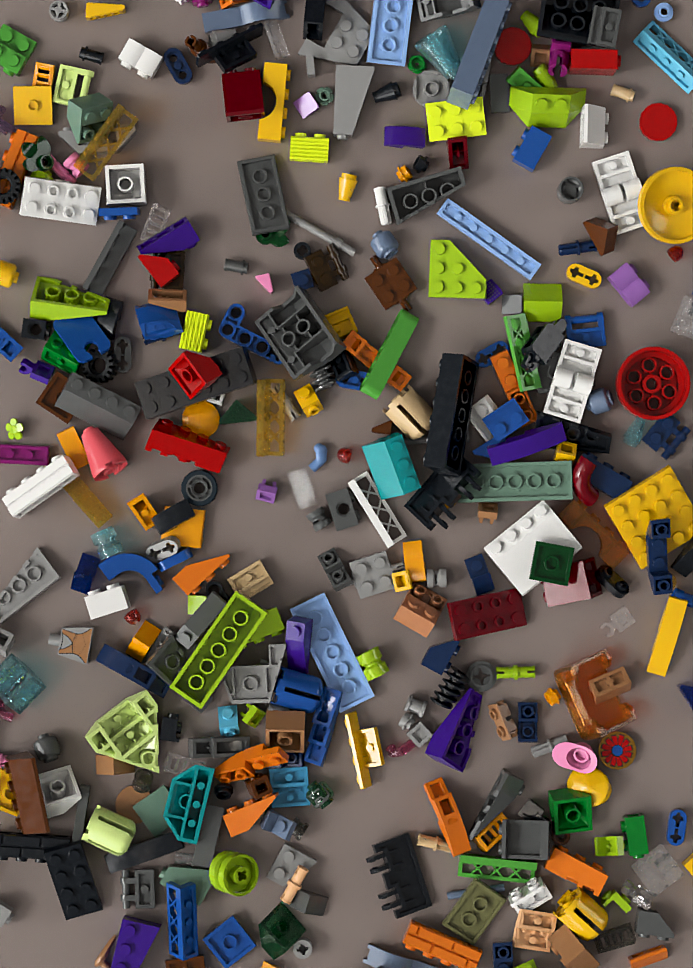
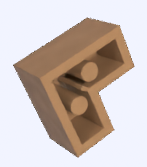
(571, 949)

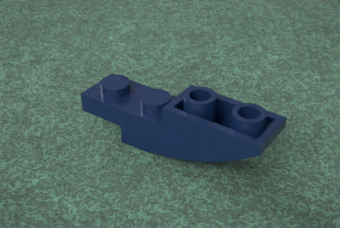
(132, 670)

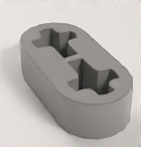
(161, 545)

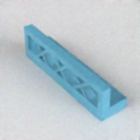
(666, 57)

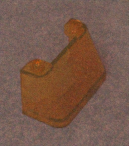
(591, 719)

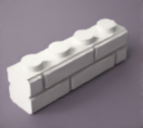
(40, 486)

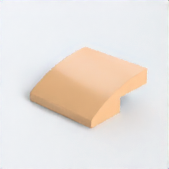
(533, 929)

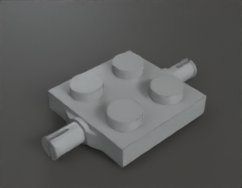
(373, 574)

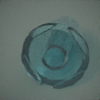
(440, 51)

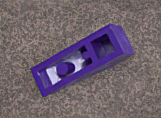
(173, 238)
(298, 643)

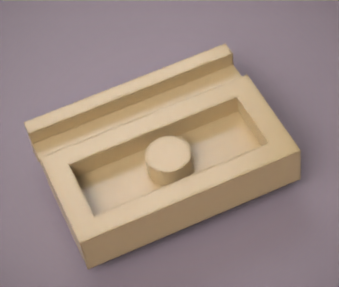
(251, 579)

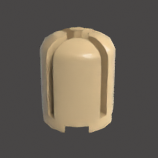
(410, 413)

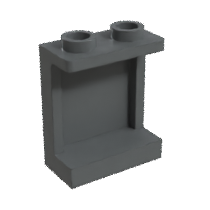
(525, 839)

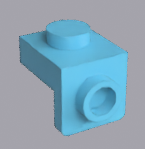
(228, 720)

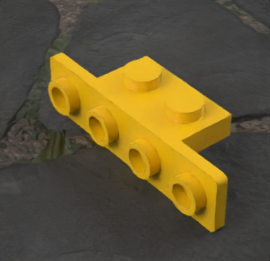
(365, 748)

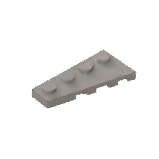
(31, 581)

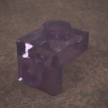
(5, 127)

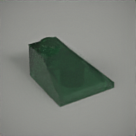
(279, 931)

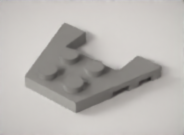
(347, 40)
(255, 682)

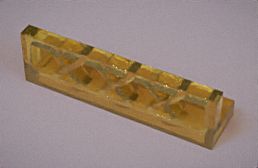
(99, 138)
(263, 417)

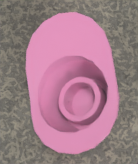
(575, 756)

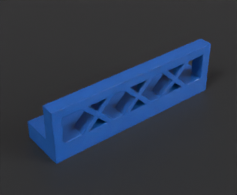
(185, 920)

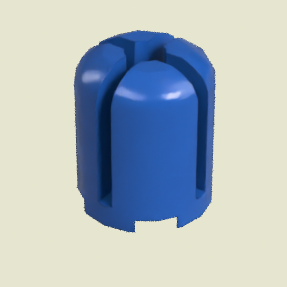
(301, 682)

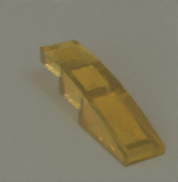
(88, 501)

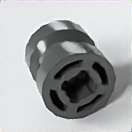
(318, 514)

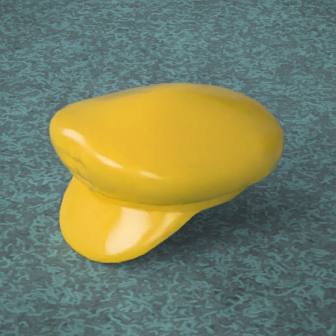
(593, 783)

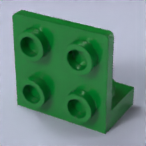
(58, 354)

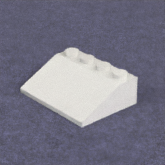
(515, 546)

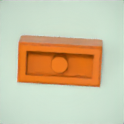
(648, 956)

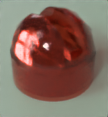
(675, 253)
(344, 455)
(131, 616)

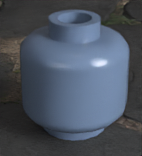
(384, 244)
(600, 401)

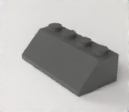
(97, 406)

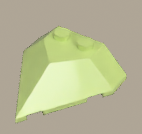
(129, 732)

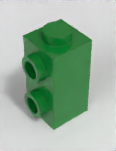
(635, 835)

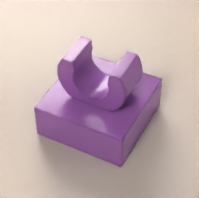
(266, 492)

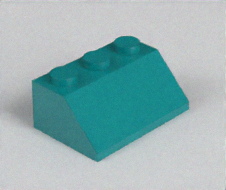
(391, 466)

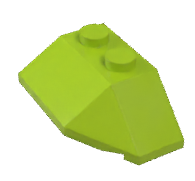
(546, 105)

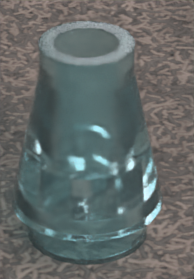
(634, 433)

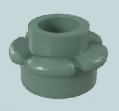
(329, 96)

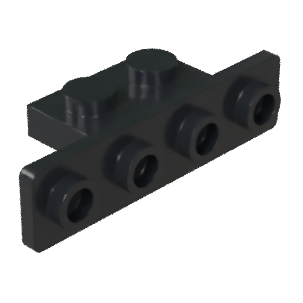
(233, 51)

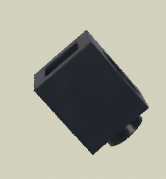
(27, 329)

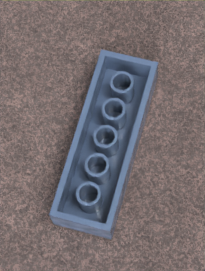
(478, 53)

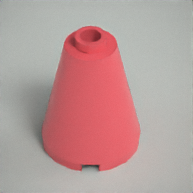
(102, 454)

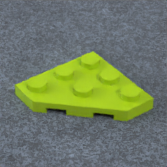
(453, 274)

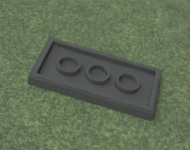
(263, 195)

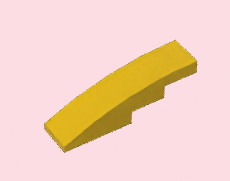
(667, 635)

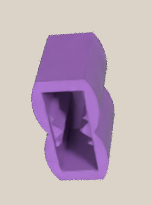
(629, 284)

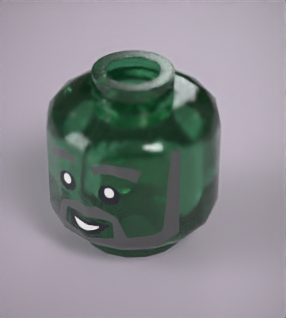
(319, 794)

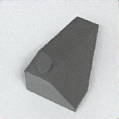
(502, 794)

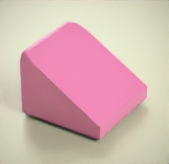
(265, 281)

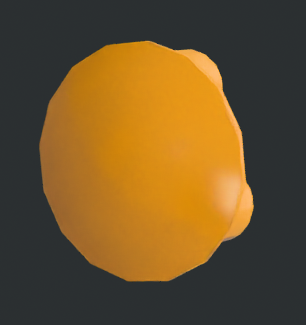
(201, 418)

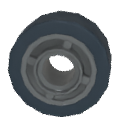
(189, 483)

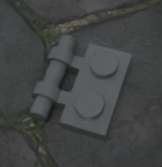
(144, 888)

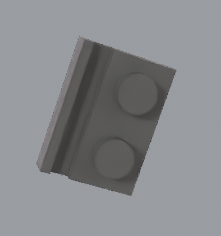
(604, 27)

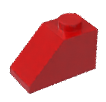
(160, 268)

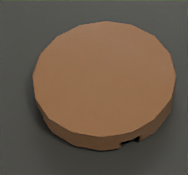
(125, 801)

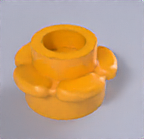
(404, 173)
(552, 696)

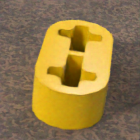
(582, 280)

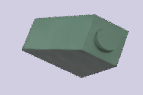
(183, 874)

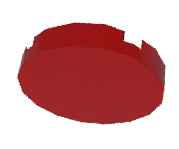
(513, 46)
(658, 122)

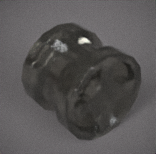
(145, 776)
(299, 829)

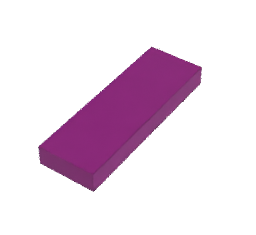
(24, 454)

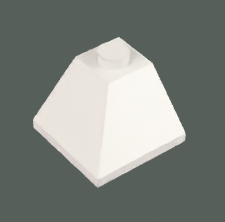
(59, 790)

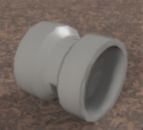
(441, 579)

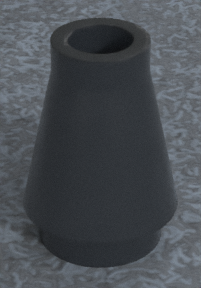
(387, 93)

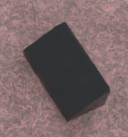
(344, 366)

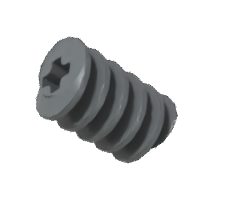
(322, 377)

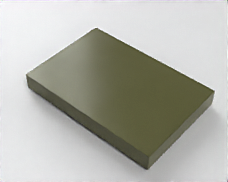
(474, 911)

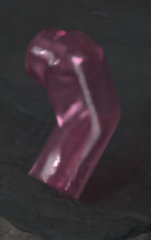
(4, 714)
(400, 751)

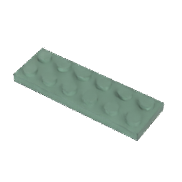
(522, 482)

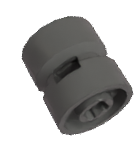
(570, 190)

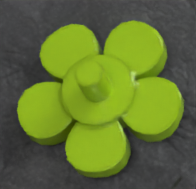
(14, 429)

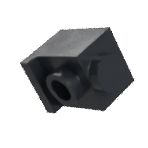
(171, 727)

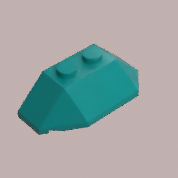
(188, 802)

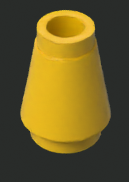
(347, 184)

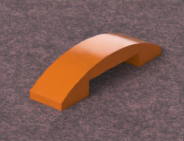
(365, 353)

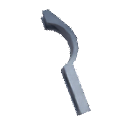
(243, 15)
(388, 960)

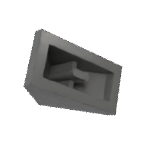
(309, 902)

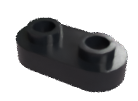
(612, 581)

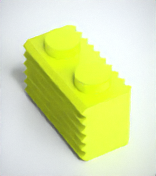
(309, 148)
(195, 332)

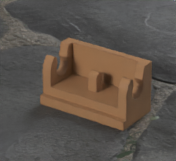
(610, 685)

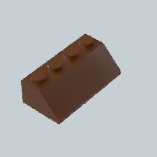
(27, 793)

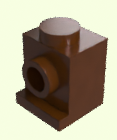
(257, 783)

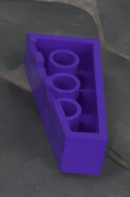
(134, 942)

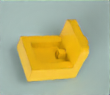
(308, 400)

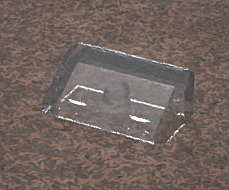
(276, 39)
(302, 488)

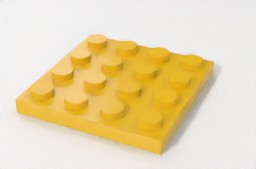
(652, 499)

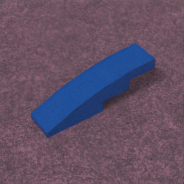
(323, 726)

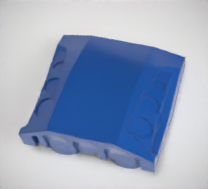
(158, 321)

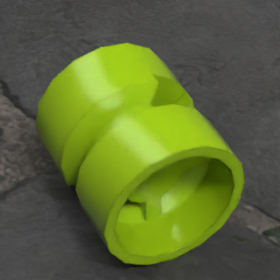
(372, 663)

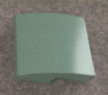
(152, 810)

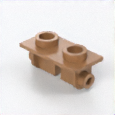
(505, 728)

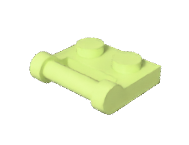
(67, 82)

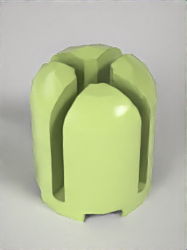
(109, 831)

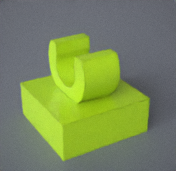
(253, 716)

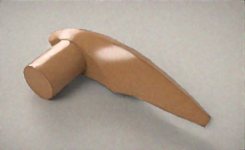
(100, 960)

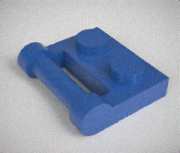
(589, 336)

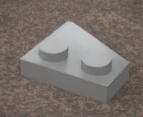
(287, 863)

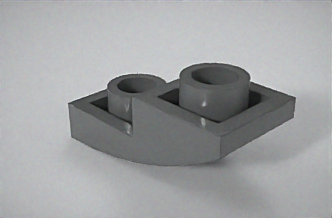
(334, 569)

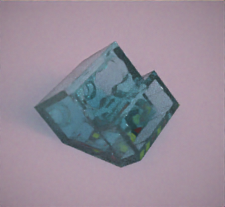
(18, 684)

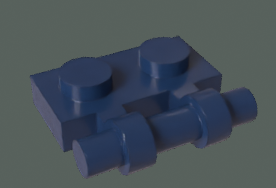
(661, 431)

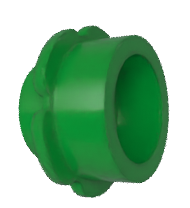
(416, 59)

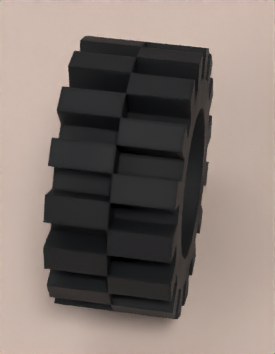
(15, 188)
(109, 370)

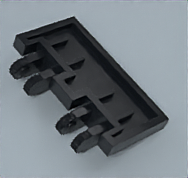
(440, 490)
(403, 875)

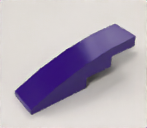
(527, 444)

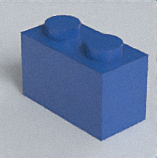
(531, 149)

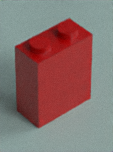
(593, 62)

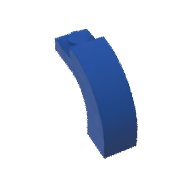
(129, 561)

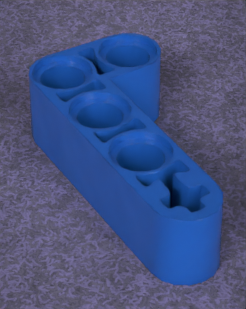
(238, 331)

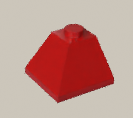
(194, 372)

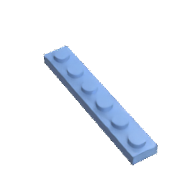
(488, 239)

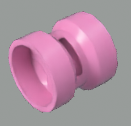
(69, 162)

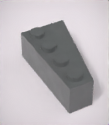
(418, 194)

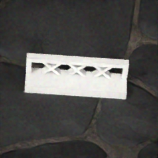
(370, 512)

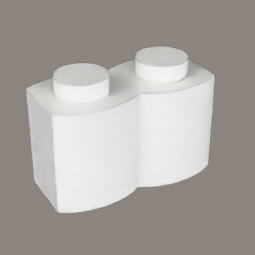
(140, 58)

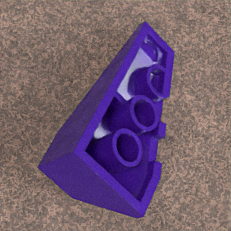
(452, 738)

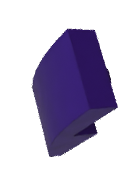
(404, 136)

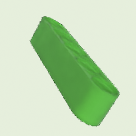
(389, 354)

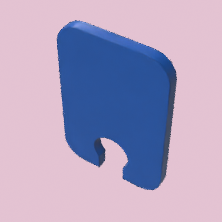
(80, 332)

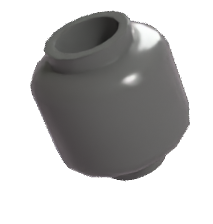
(47, 748)

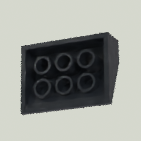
(569, 19)

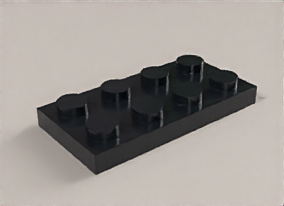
(73, 879)

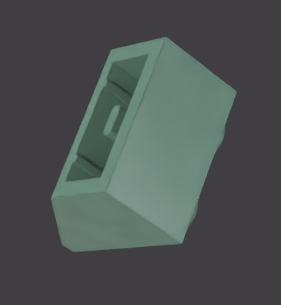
(88, 115)

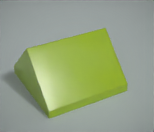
(542, 302)

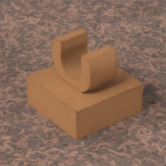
(487, 510)

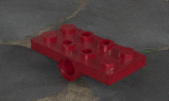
(486, 614)

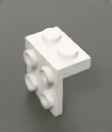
(530, 895)

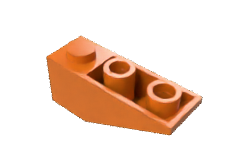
(194, 574)
(244, 817)

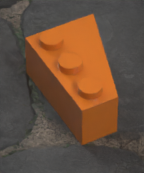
(576, 869)

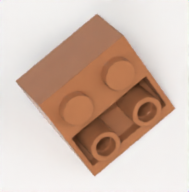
(420, 609)

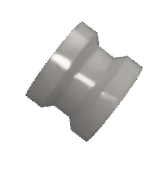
(56, 8)
(302, 943)

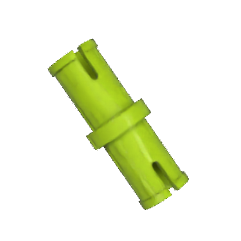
(515, 672)

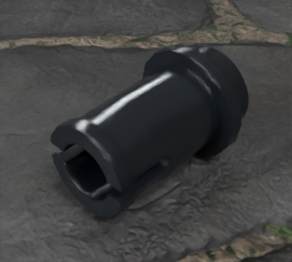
(91, 55)

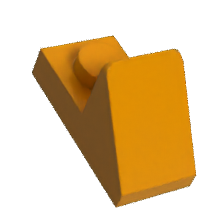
(143, 510)

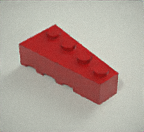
(187, 445)

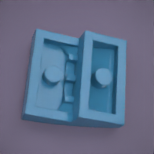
(291, 786)

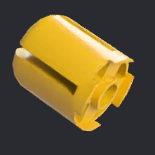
(574, 921)

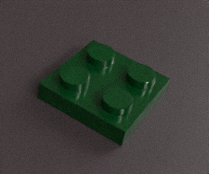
(551, 563)

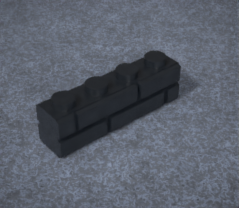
(29, 845)

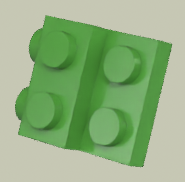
(14, 50)

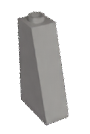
(350, 94)

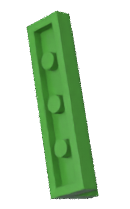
(518, 334)
(499, 862)

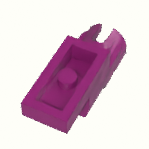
(559, 49)

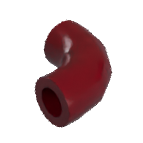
(582, 481)

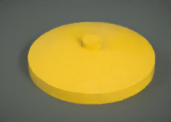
(667, 205)

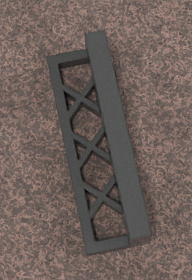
(110, 258)

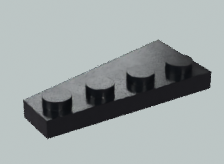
(586, 437)

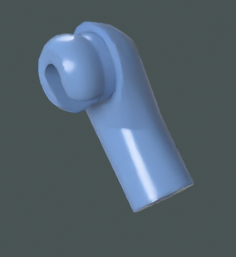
(321, 457)

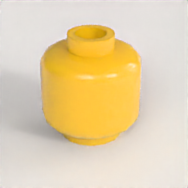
(8, 274)

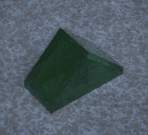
(237, 414)

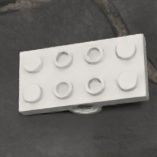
(619, 190)
(60, 200)
(572, 381)

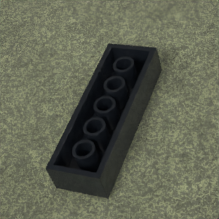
(164, 395)
(451, 414)

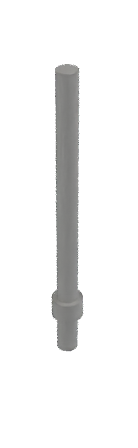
(337, 242)

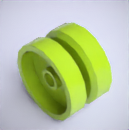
(233, 873)

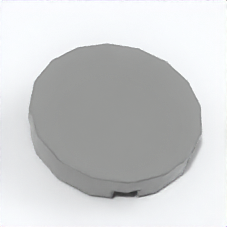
(430, 87)

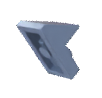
(277, 824)

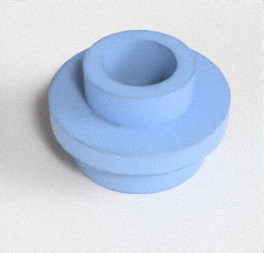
(663, 18)

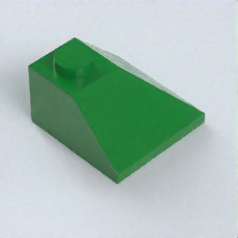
(570, 811)

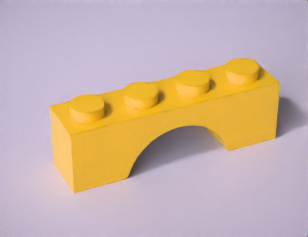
(275, 78)

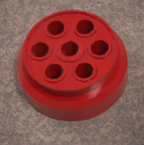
(678, 381)

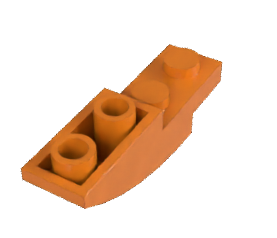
(507, 377)
(247, 761)
(448, 816)

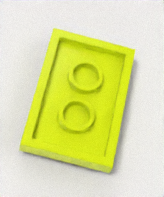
(450, 121)

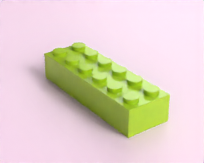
(218, 649)

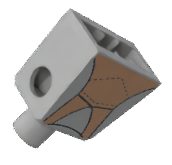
(74, 643)

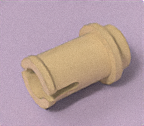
(623, 93)

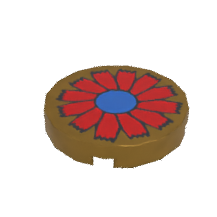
(617, 750)

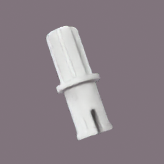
(382, 205)

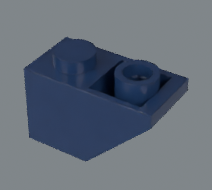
(439, 655)

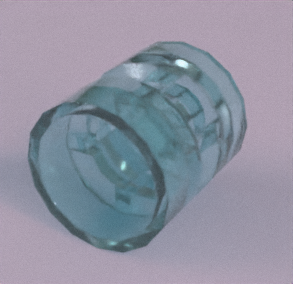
(106, 542)

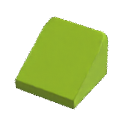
(194, 602)

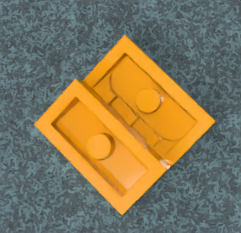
(189, 532)

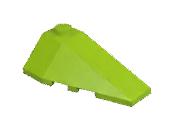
(57, 301)

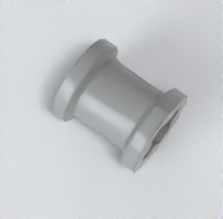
(415, 706)

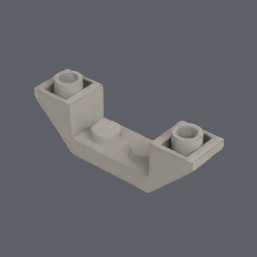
(68, 136)

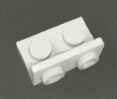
(479, 411)

